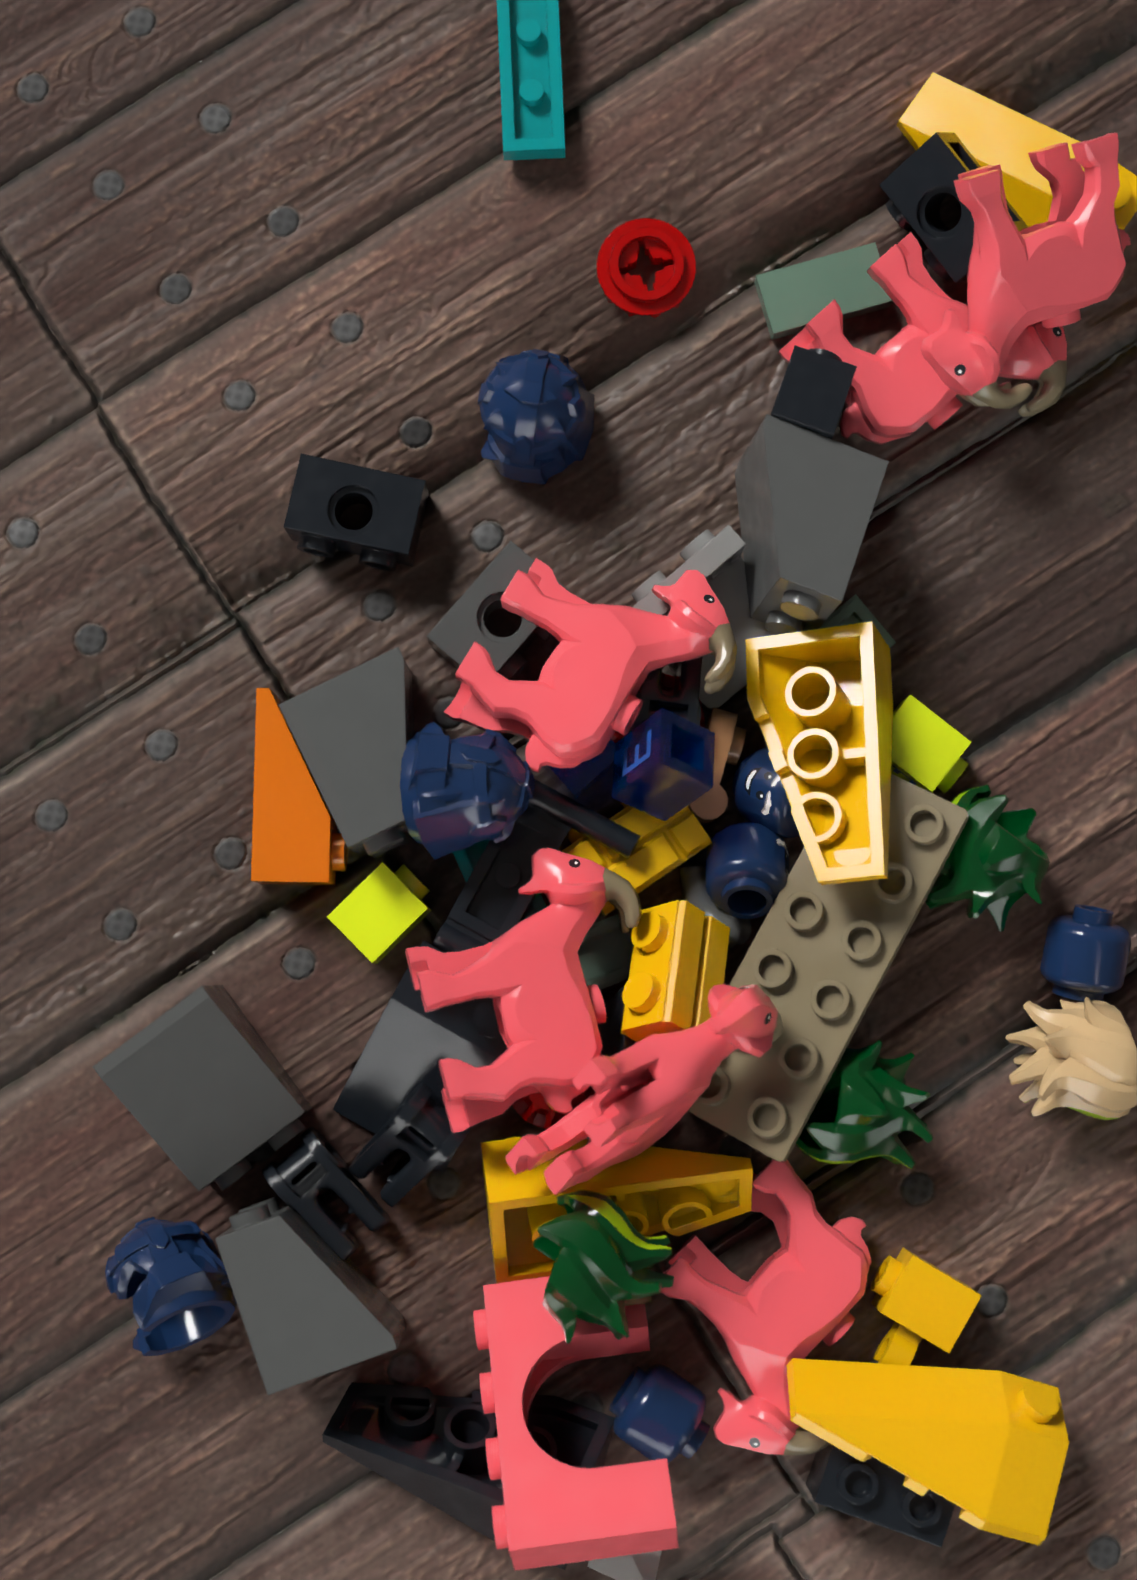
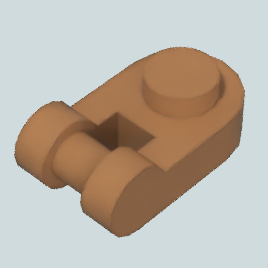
(727, 750)

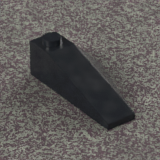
(439, 1443)

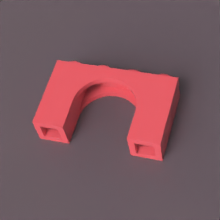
(549, 1507)

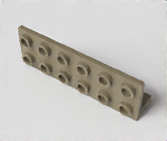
(821, 967)

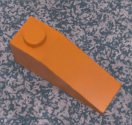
(292, 825)

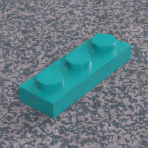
(531, 79)

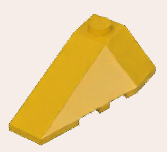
(1000, 137)
(829, 736)
(655, 1190)
(961, 1432)

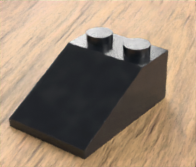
(407, 1052)

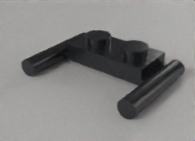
(491, 896)

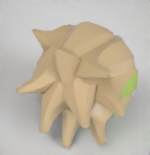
(1080, 1059)

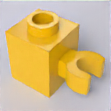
(922, 1304)

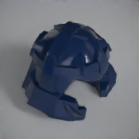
(535, 416)
(462, 789)
(174, 1284)

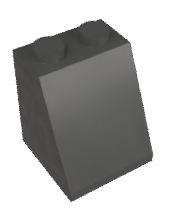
(802, 522)
(354, 746)
(206, 1088)
(300, 1299)

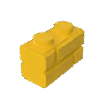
(658, 851)
(672, 969)

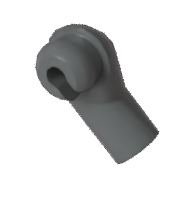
(694, 891)

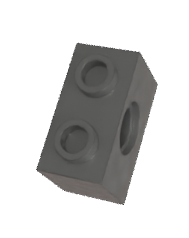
(468, 616)

